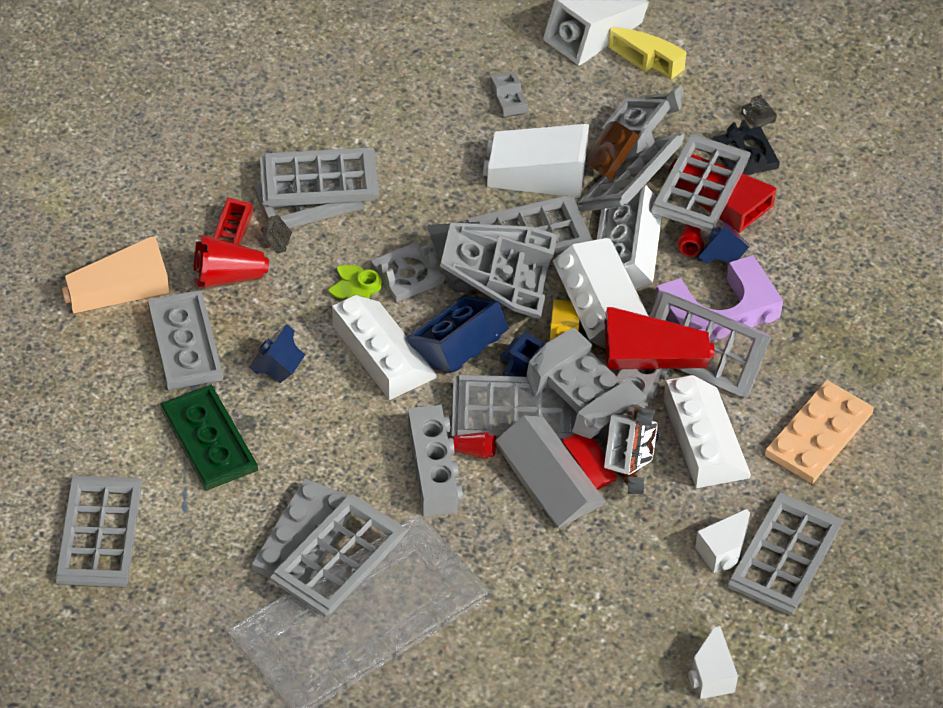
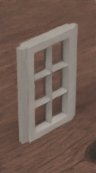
(309, 215)

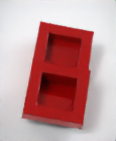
(590, 459)

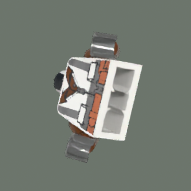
(631, 445)

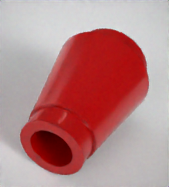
(690, 241)
(476, 444)

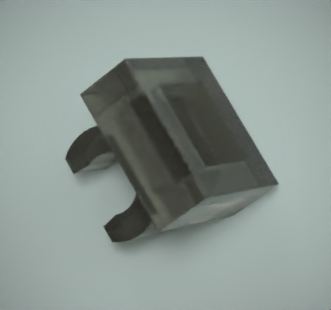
(758, 112)
(275, 234)

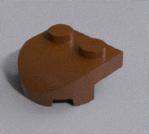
(611, 149)

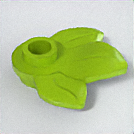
(355, 282)

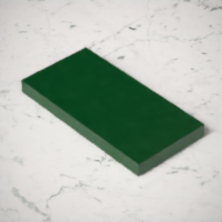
(209, 437)

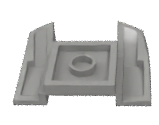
(644, 114)
(582, 382)

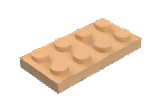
(819, 431)

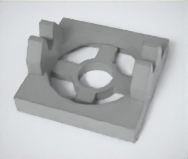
(389, 279)

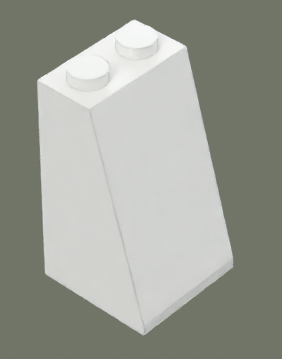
(583, 26)
(538, 160)

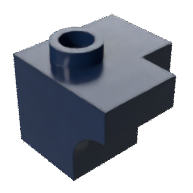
(724, 245)
(519, 354)
(278, 355)

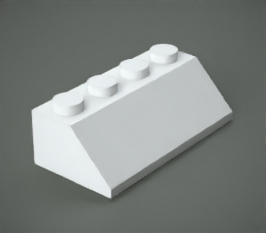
(634, 235)
(596, 281)
(380, 346)
(704, 432)

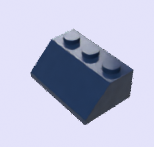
(459, 332)

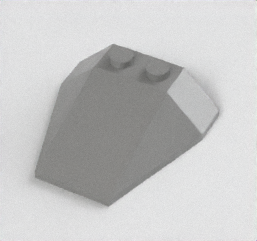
(501, 262)

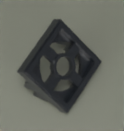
(738, 136)

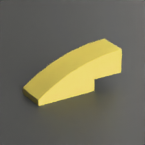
(647, 51)

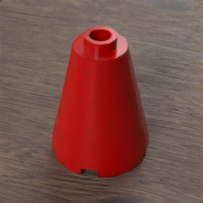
(226, 263)

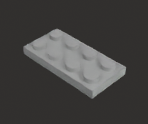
(185, 340)
(301, 517)

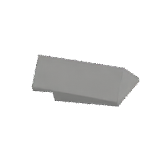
(548, 470)

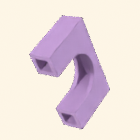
(751, 285)

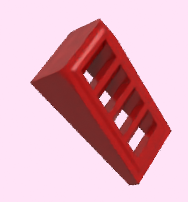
(238, 207)

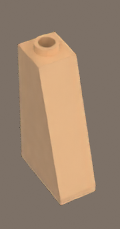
(118, 278)

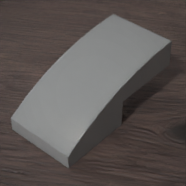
(508, 94)

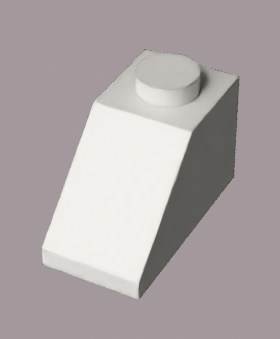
(723, 541)
(713, 667)

